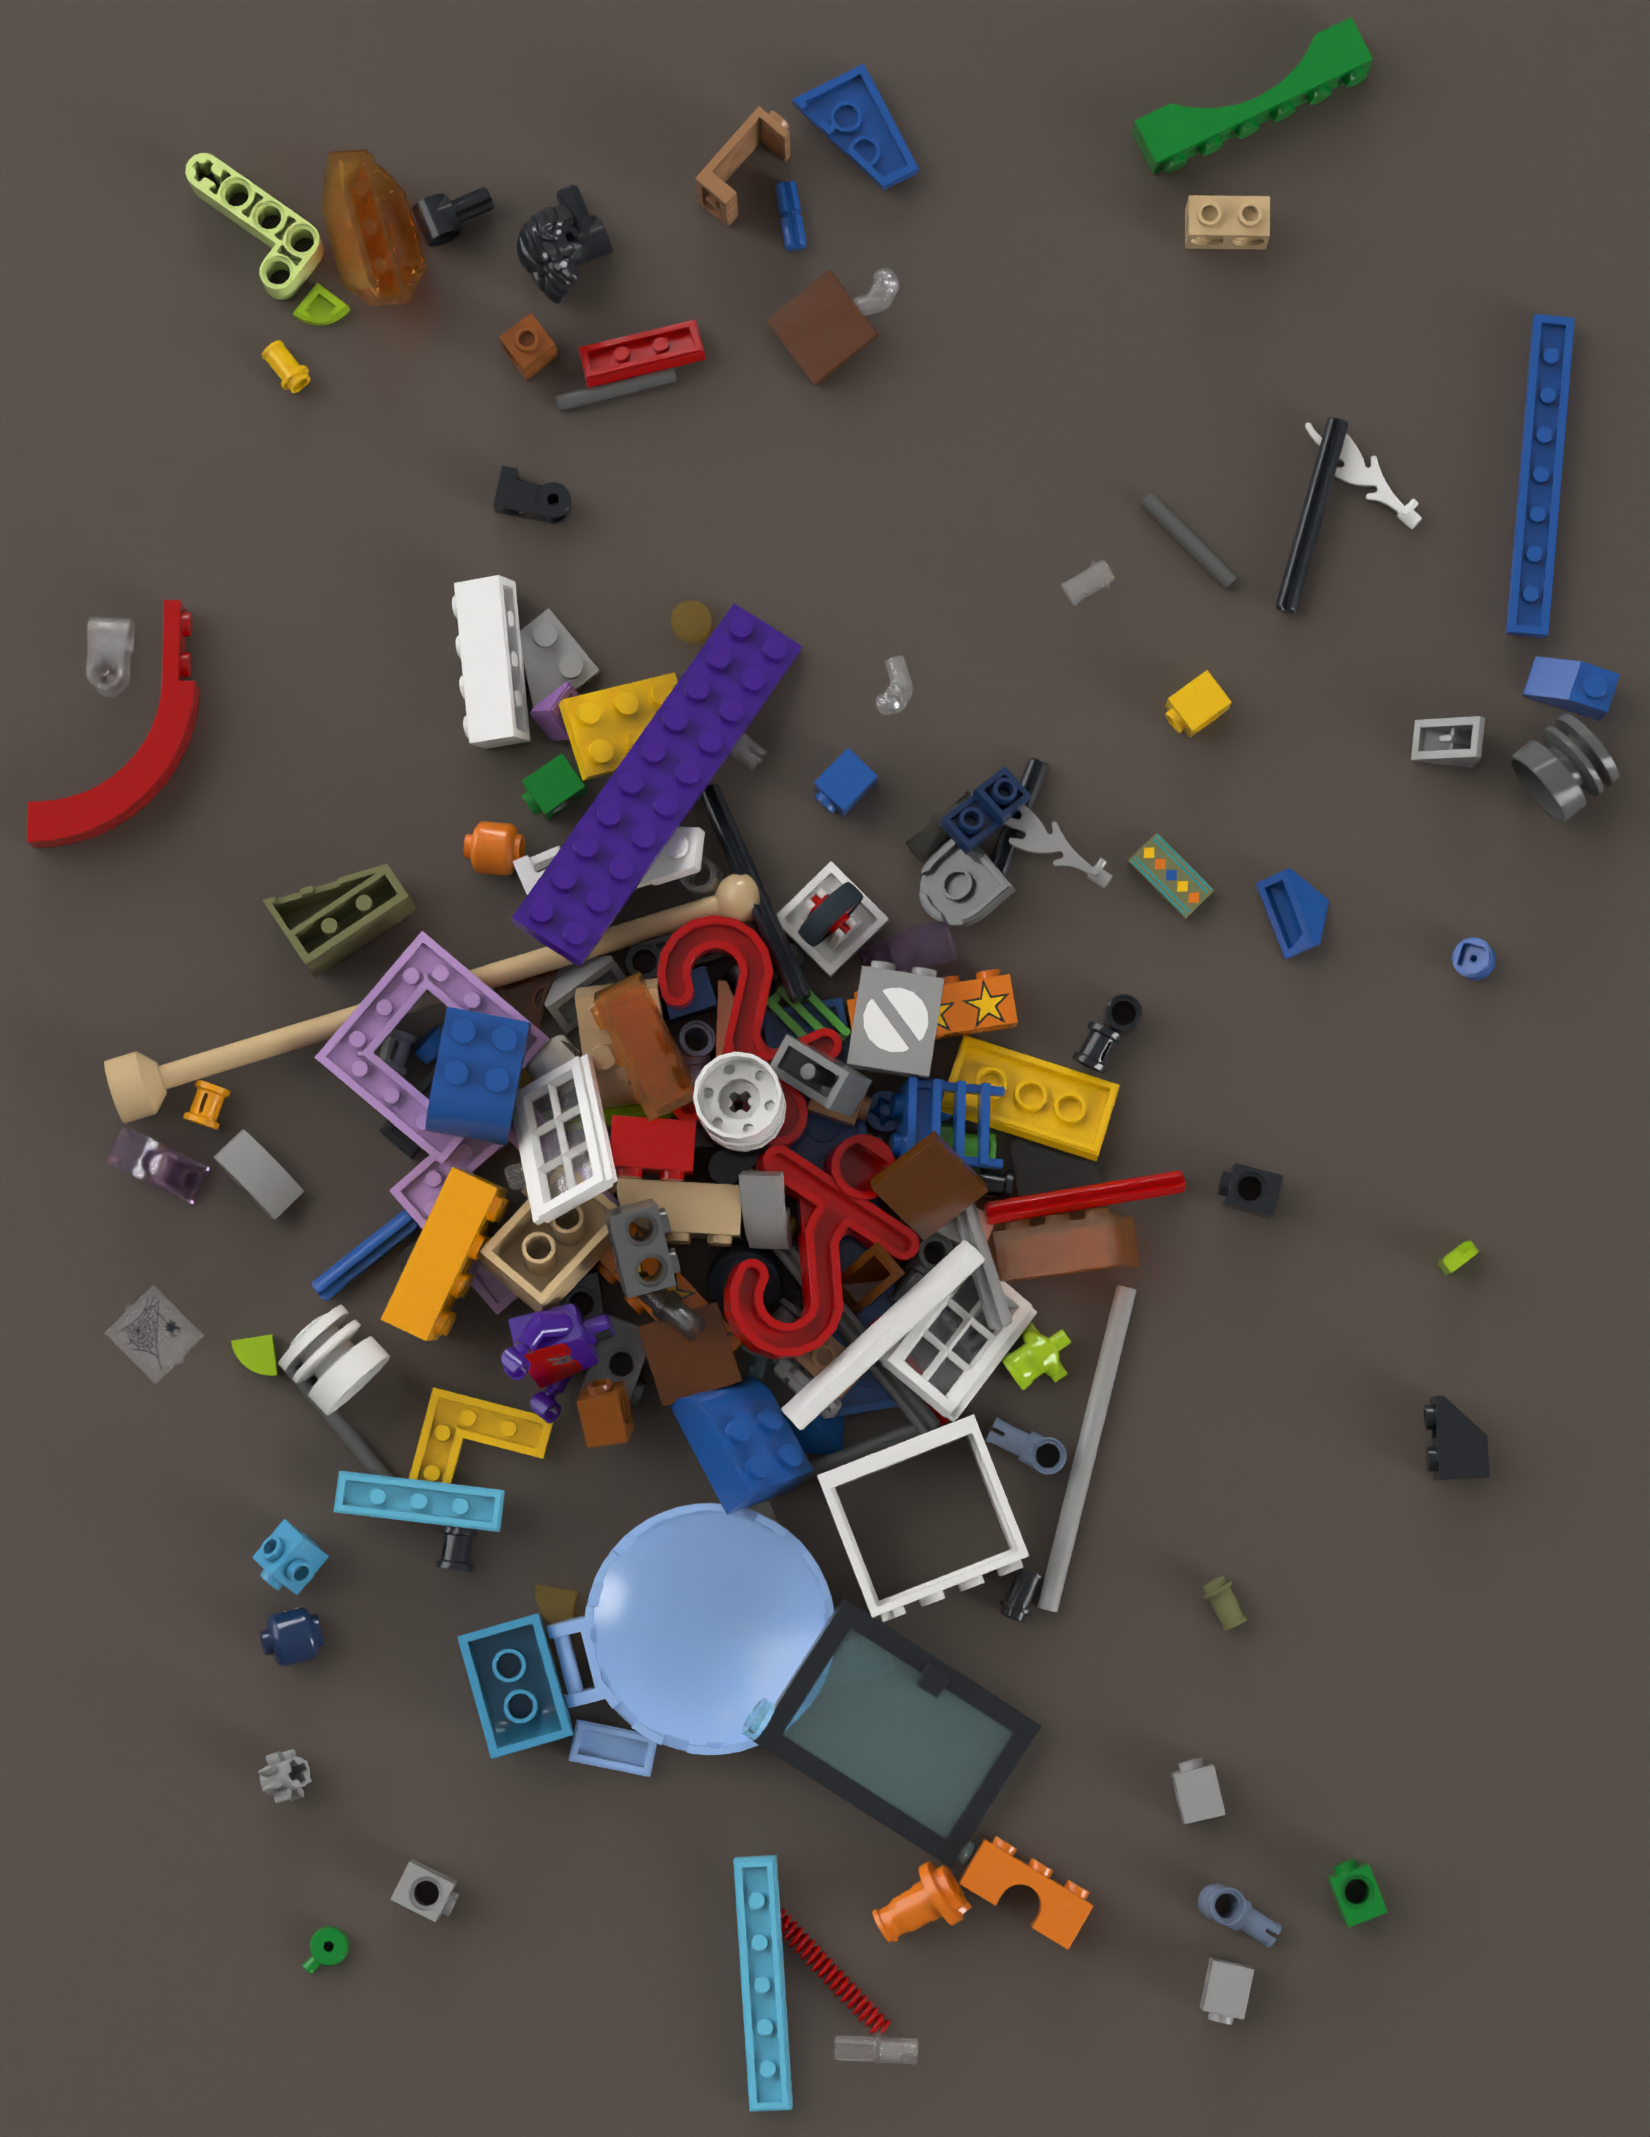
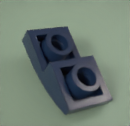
(985, 810)

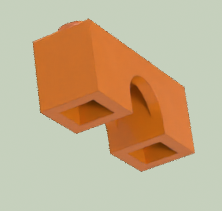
(1060, 1907)

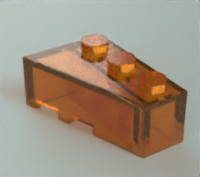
(643, 1046)
(1065, 1246)

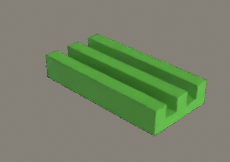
(780, 993)

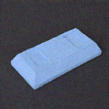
(612, 1748)

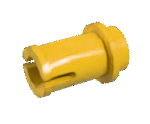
(291, 373)

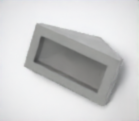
(561, 995)

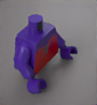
(553, 1349)

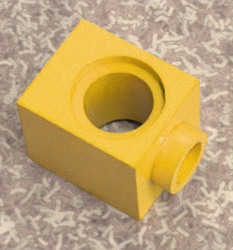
(1196, 705)

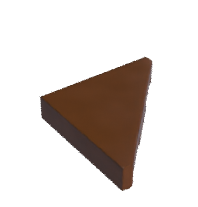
(529, 995)

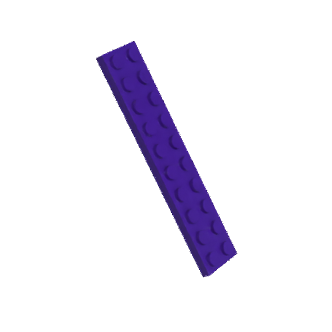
(656, 785)

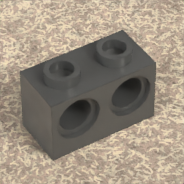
(631, 1250)

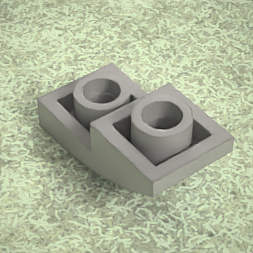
(258, 1174)
(764, 1210)

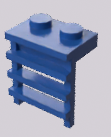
(919, 1113)

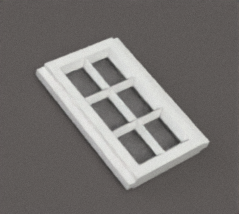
(563, 1140)
(954, 1348)

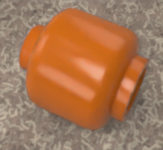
(494, 848)

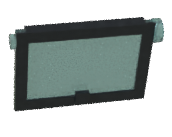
(895, 1733)

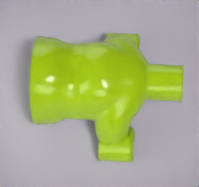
(1037, 1357)

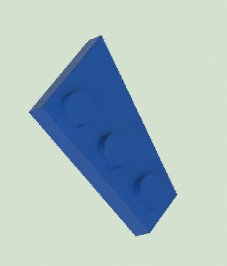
(860, 125)

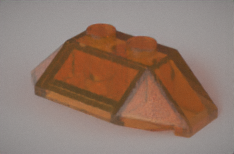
(371, 229)

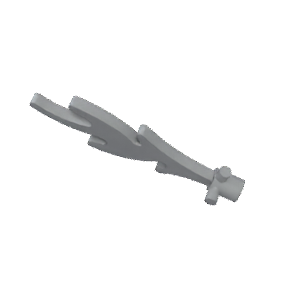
(1040, 842)

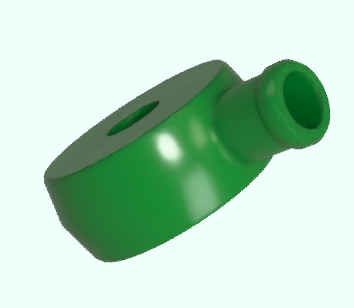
(320, 1954)

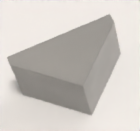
(1448, 741)

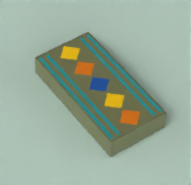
(1170, 876)

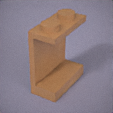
(710, 183)

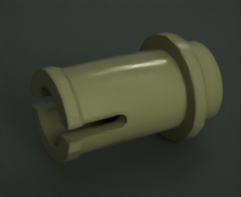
(1224, 1602)

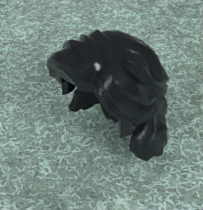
(549, 254)

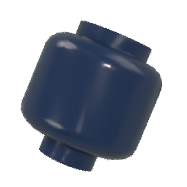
(292, 1636)

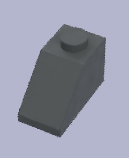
(820, 1076)

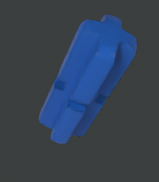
(789, 209)

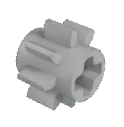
(285, 1776)

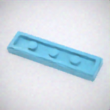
(419, 1501)

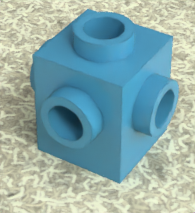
(289, 1558)

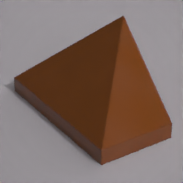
(869, 1278)

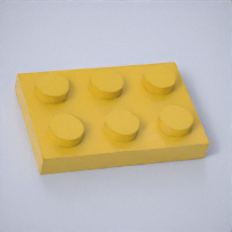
(610, 720)

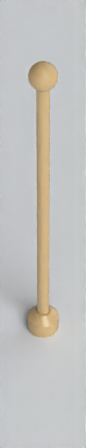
(141, 1084)

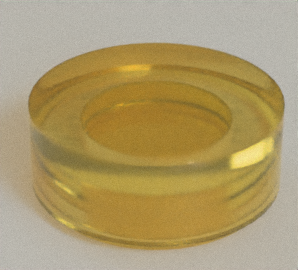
(691, 621)

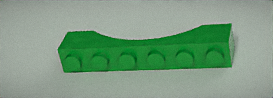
(1180, 132)

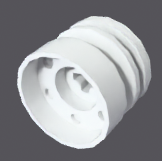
(733, 1078)
(333, 1359)

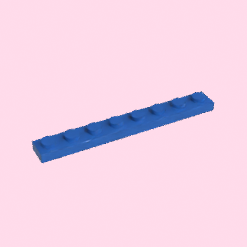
(1540, 476)

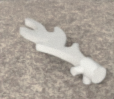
(1357, 474)

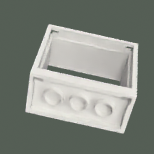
(965, 1577)

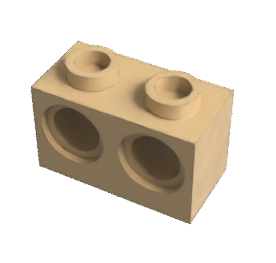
(1227, 222)

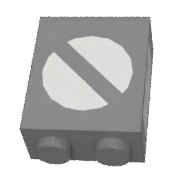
(895, 1020)

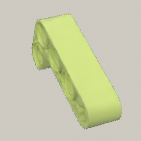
(250, 218)

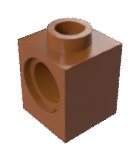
(528, 346)
(605, 1413)

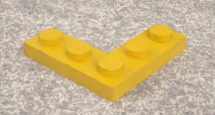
(460, 1417)

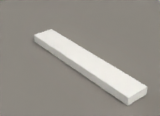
(883, 1334)

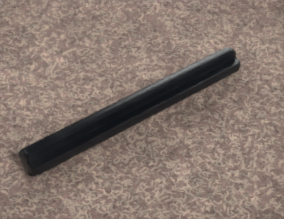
(1311, 515)

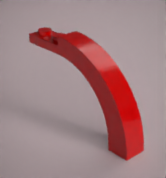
(148, 771)

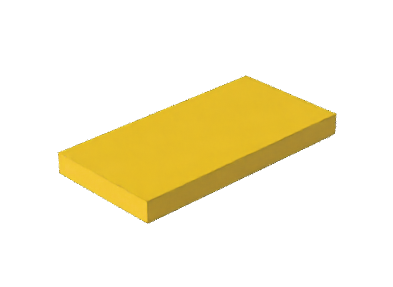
(1039, 1100)

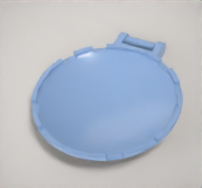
(696, 1625)

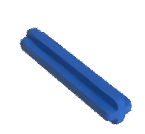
(365, 1255)

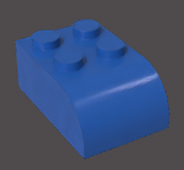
(477, 1076)
(742, 1443)

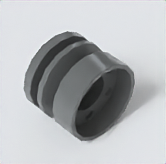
(1570, 763)

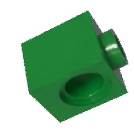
(1369, 1906)

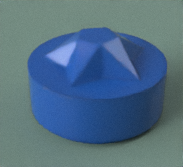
(1473, 958)
(429, 1046)
(879, 1112)

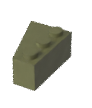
(341, 916)

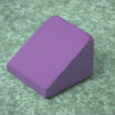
(548, 713)

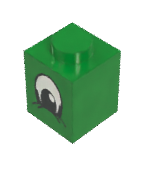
(552, 788)

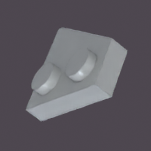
(553, 657)

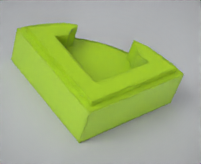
(320, 307)
(1457, 1257)
(257, 1354)

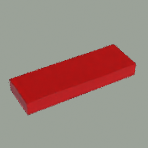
(641, 353)

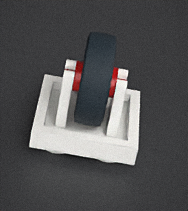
(831, 919)

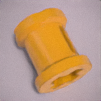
(207, 1104)

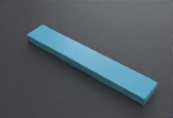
(763, 1983)

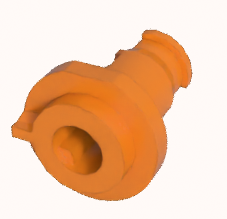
(928, 1900)

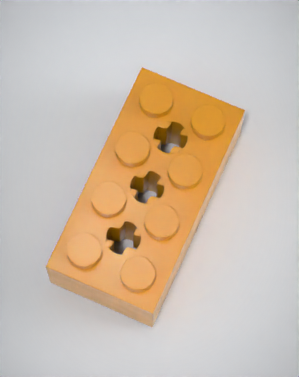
(445, 1254)

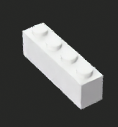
(491, 662)

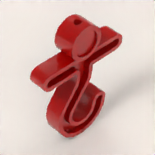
(749, 1005)
(830, 1206)

